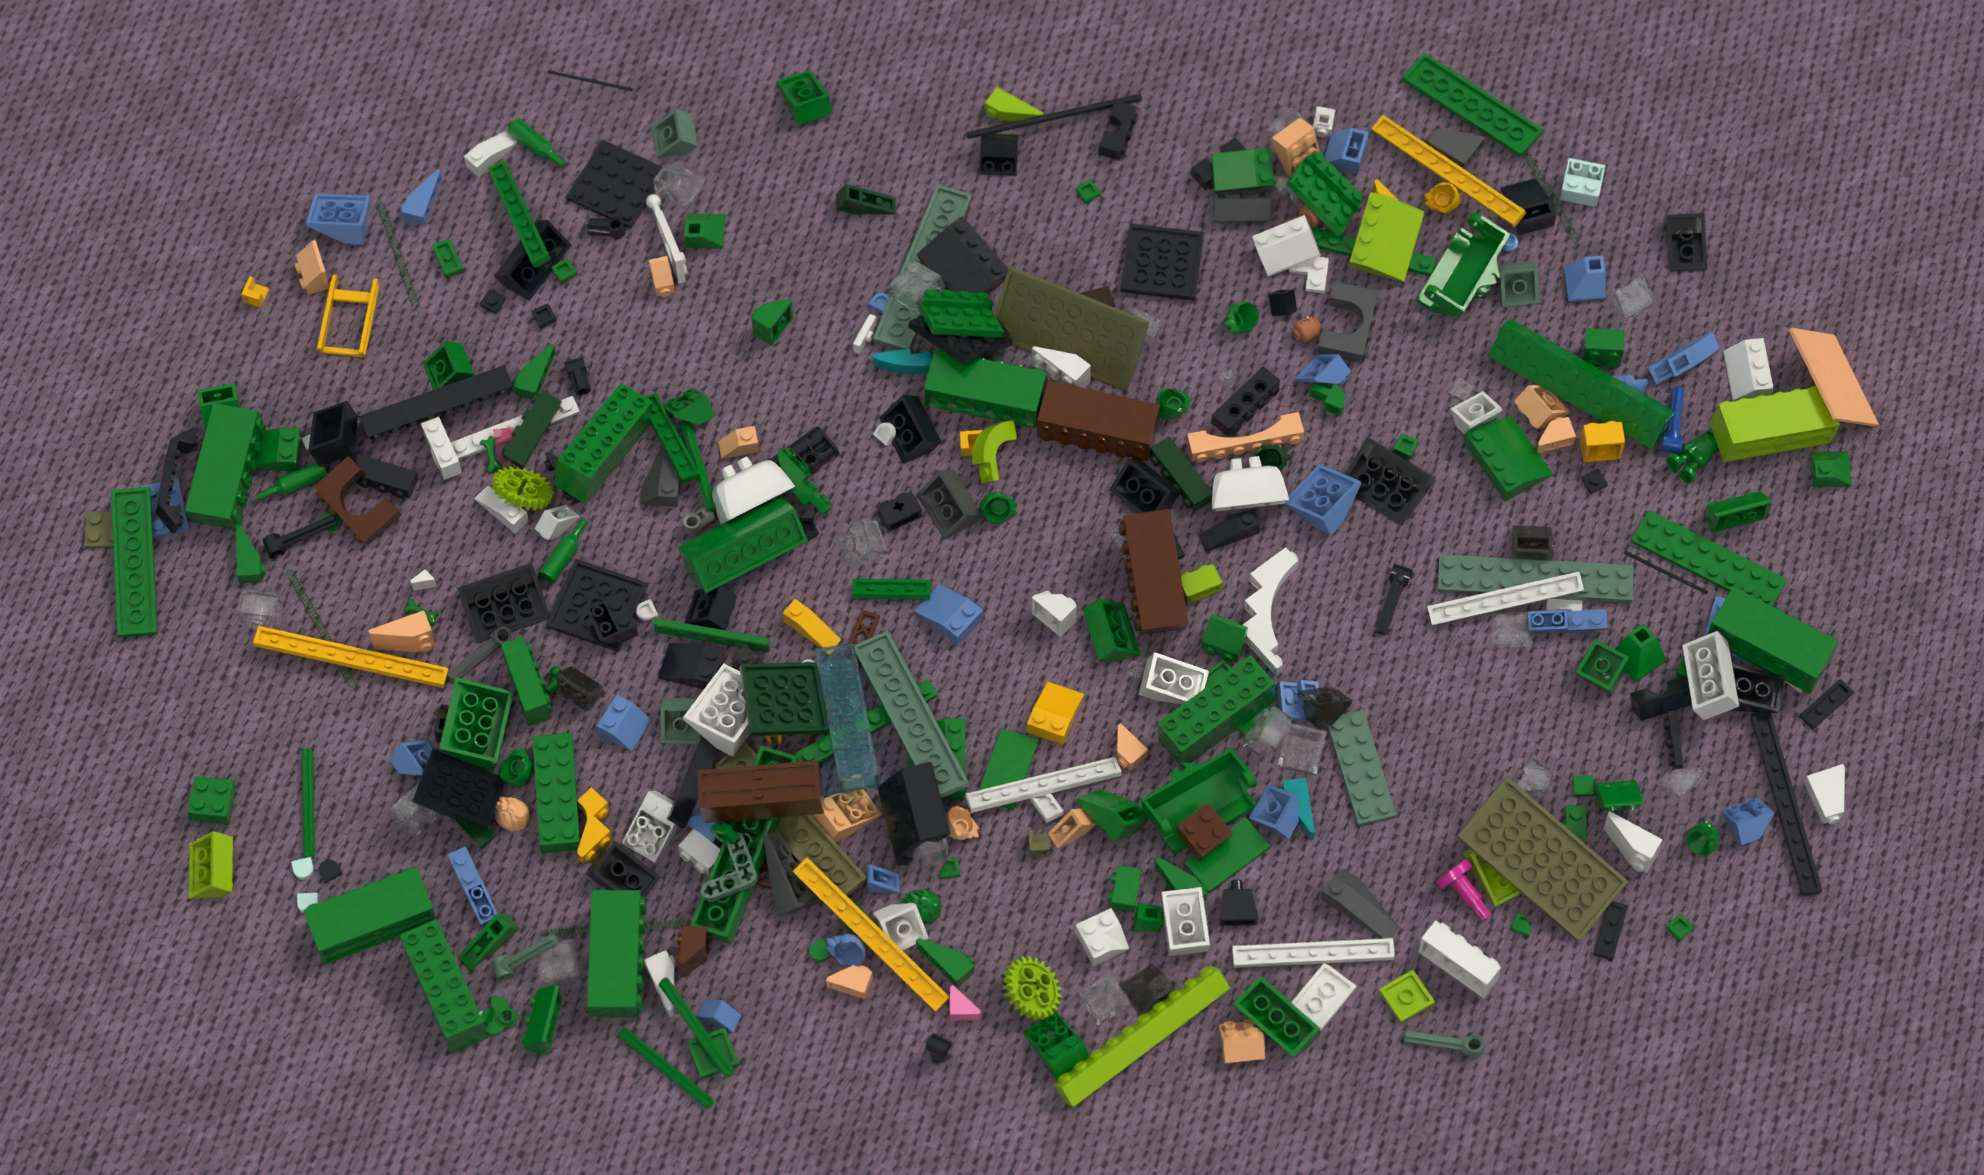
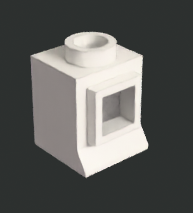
(1324, 121)

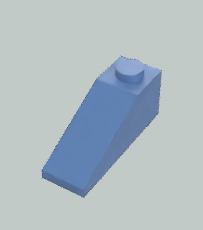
(420, 201)

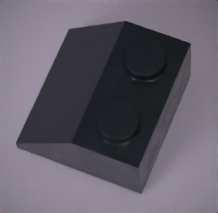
(711, 608)

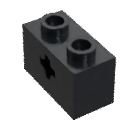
(899, 511)

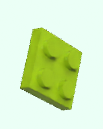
(1406, 996)

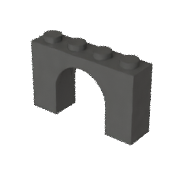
(1363, 303)

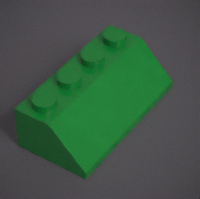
(1277, 1017)

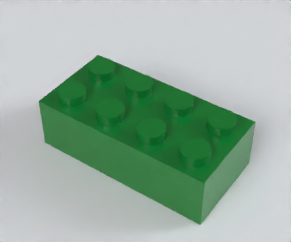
(527, 681)

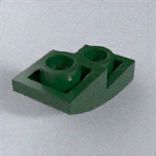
(480, 837)

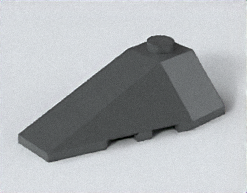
(661, 483)
(787, 889)
(1355, 901)

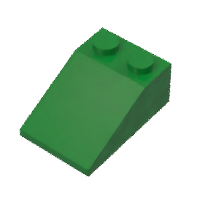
(805, 97)
(1242, 170)
(280, 450)

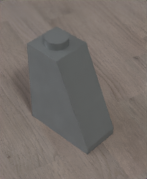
(1456, 146)

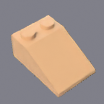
(404, 634)

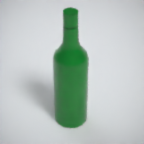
(534, 141)
(295, 480)
(561, 554)

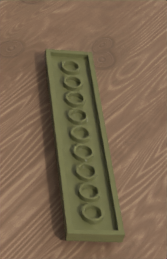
(807, 836)

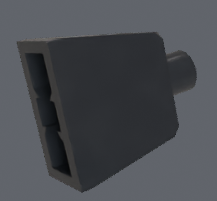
(1238, 906)

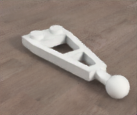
(677, 258)

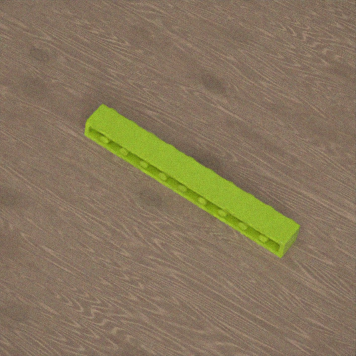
(1141, 1035)

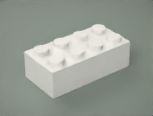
(1710, 675)
(1459, 958)

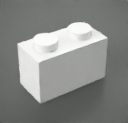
(699, 851)

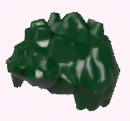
(1273, 455)

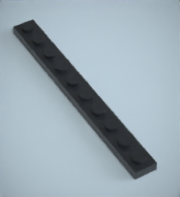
(1786, 804)

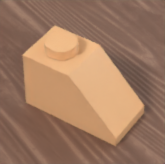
(661, 276)
(1557, 435)
(739, 442)
(1129, 749)
(1071, 827)
(851, 981)

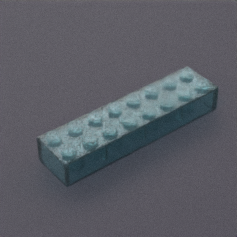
(847, 718)

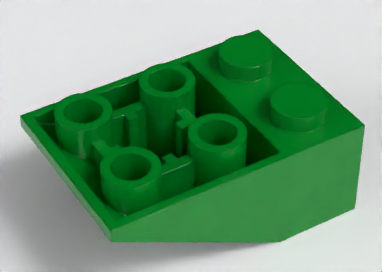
(1615, 794)
(1113, 813)
(1056, 1044)

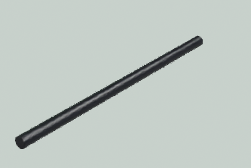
(590, 80)
(1666, 572)

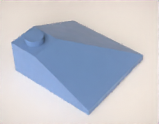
(340, 217)
(1324, 498)

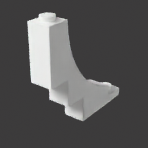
(1267, 581)

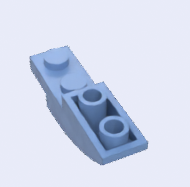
(1684, 358)
(1567, 621)
(472, 885)

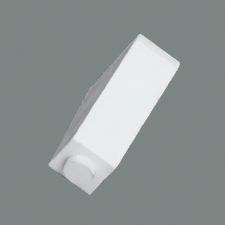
(1827, 793)

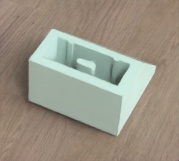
(1582, 182)

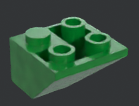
(704, 230)
(691, 407)
(1643, 651)

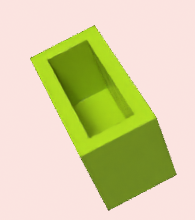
(1201, 583)

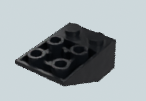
(1535, 202)

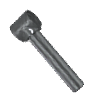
(479, 654)

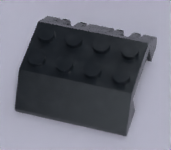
(913, 810)

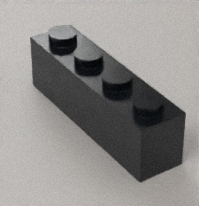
(385, 476)

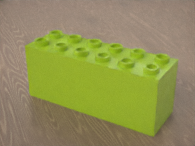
(1772, 424)

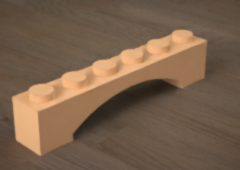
(1205, 446)

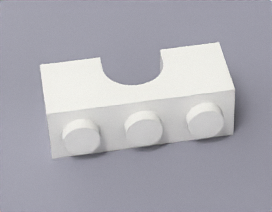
(441, 447)

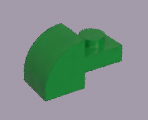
(1333, 398)

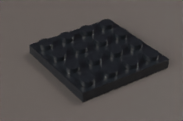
(615, 183)
(1162, 262)
(962, 348)
(586, 587)
(459, 790)

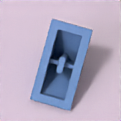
(882, 880)
(719, 1014)

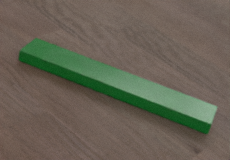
(672, 441)
(711, 635)

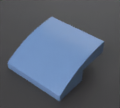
(1288, 697)

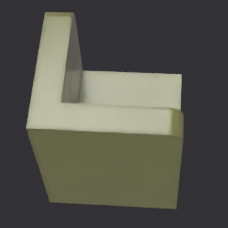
(1038, 844)

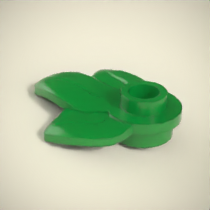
(495, 1016)

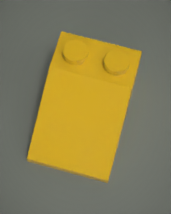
(1054, 713)

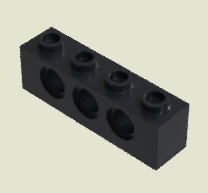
(1261, 380)

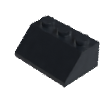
(913, 428)
(1143, 488)

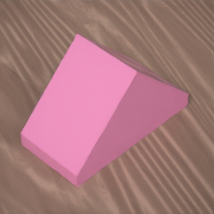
(962, 1008)

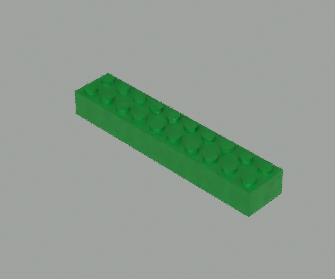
(1580, 383)
(724, 915)

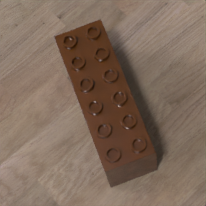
(1098, 421)
(1153, 572)
(760, 791)

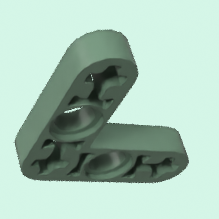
(737, 876)

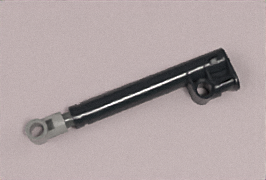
(811, 447)

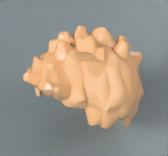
(511, 814)
(961, 824)

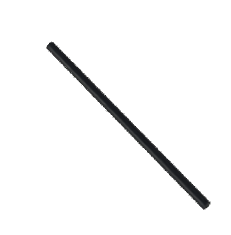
(1052, 116)

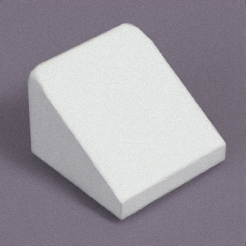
(423, 581)

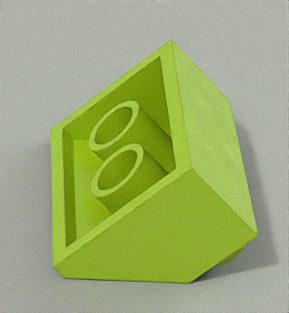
(210, 866)

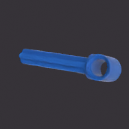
(1672, 439)

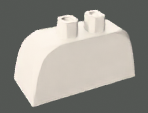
(1248, 486)
(748, 488)

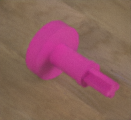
(1464, 888)

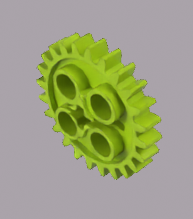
(509, 484)
(1032, 988)

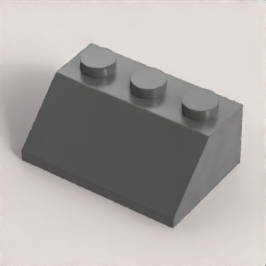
(1242, 205)
(948, 503)

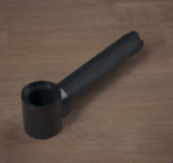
(276, 545)
(1398, 578)

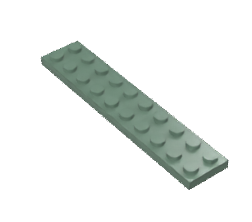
(943, 209)
(1488, 574)
(909, 711)

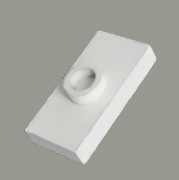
(865, 334)
(1047, 807)

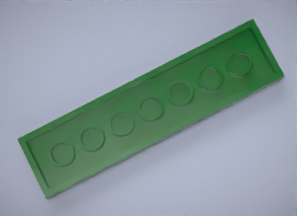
(1472, 105)
(1706, 558)
(134, 562)

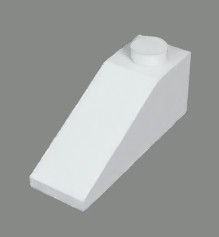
(489, 153)
(510, 516)
(660, 967)

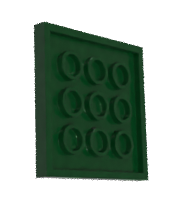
(783, 699)

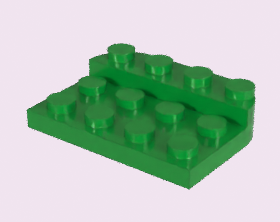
(1325, 191)
(960, 313)

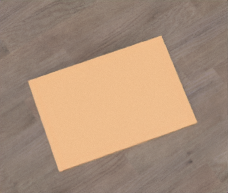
(1834, 377)

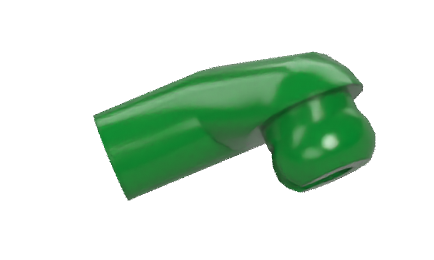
(552, 686)

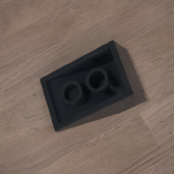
(1686, 241)
(691, 664)
(1757, 690)
(620, 870)

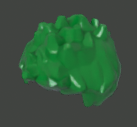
(1241, 317)
(1172, 403)
(997, 507)
(516, 768)
(1703, 838)
(927, 904)

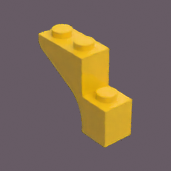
(595, 833)

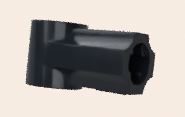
(606, 227)
(577, 373)
(938, 1048)

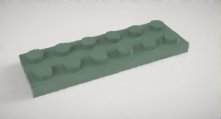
(1361, 769)

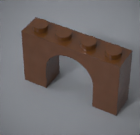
(333, 490)

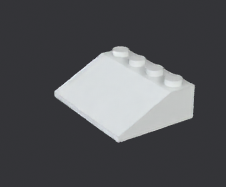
(721, 711)

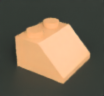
(312, 269)
(1540, 406)

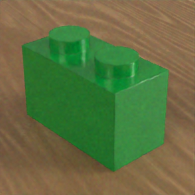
(1126, 888)

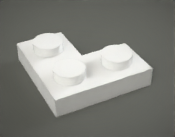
(1316, 271)

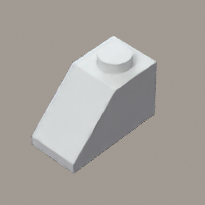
(555, 521)

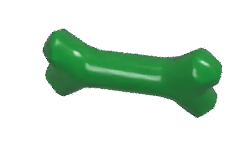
(489, 445)
(413, 608)

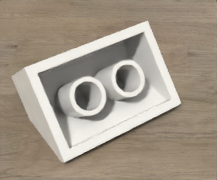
(1286, 245)
(1748, 369)

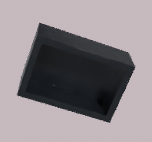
(333, 433)

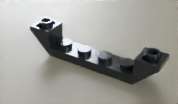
(170, 514)

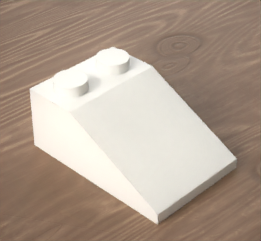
(1171, 680)
(1633, 842)
(1185, 921)

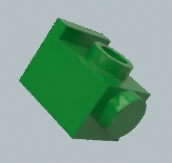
(1148, 918)

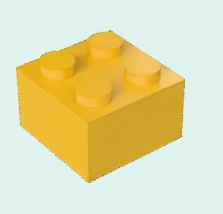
(1602, 441)

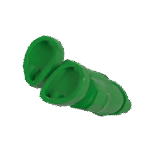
(1698, 451)

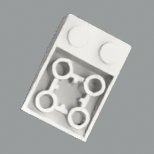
(1062, 366)
(650, 828)

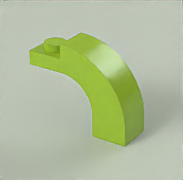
(986, 447)

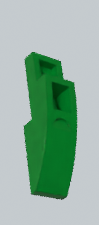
(798, 473)

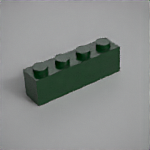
(532, 429)
(1181, 474)

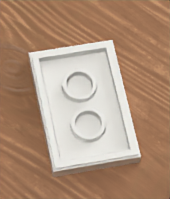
(1323, 995)

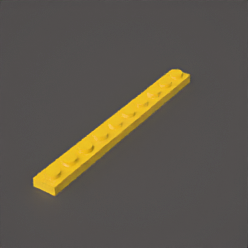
(1448, 171)
(351, 656)
(871, 934)

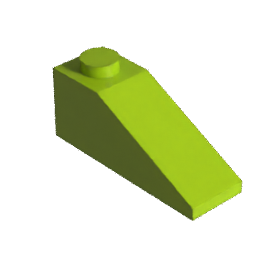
(1009, 108)

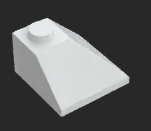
(901, 924)

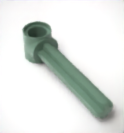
(506, 966)
(1447, 1042)

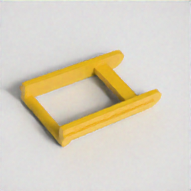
(348, 296)

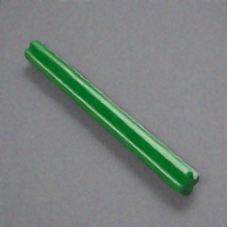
(693, 449)
(308, 803)
(696, 1027)
(666, 1068)

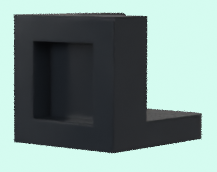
(1282, 302)

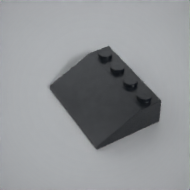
(963, 260)
(1388, 481)
(503, 600)

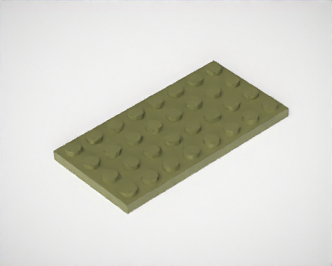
(1062, 320)
(1542, 859)

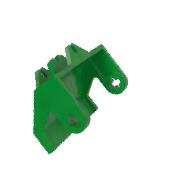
(1465, 268)
(1215, 782)

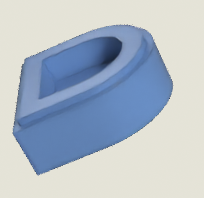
(879, 302)

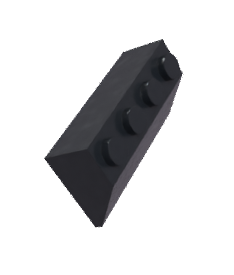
(519, 273)

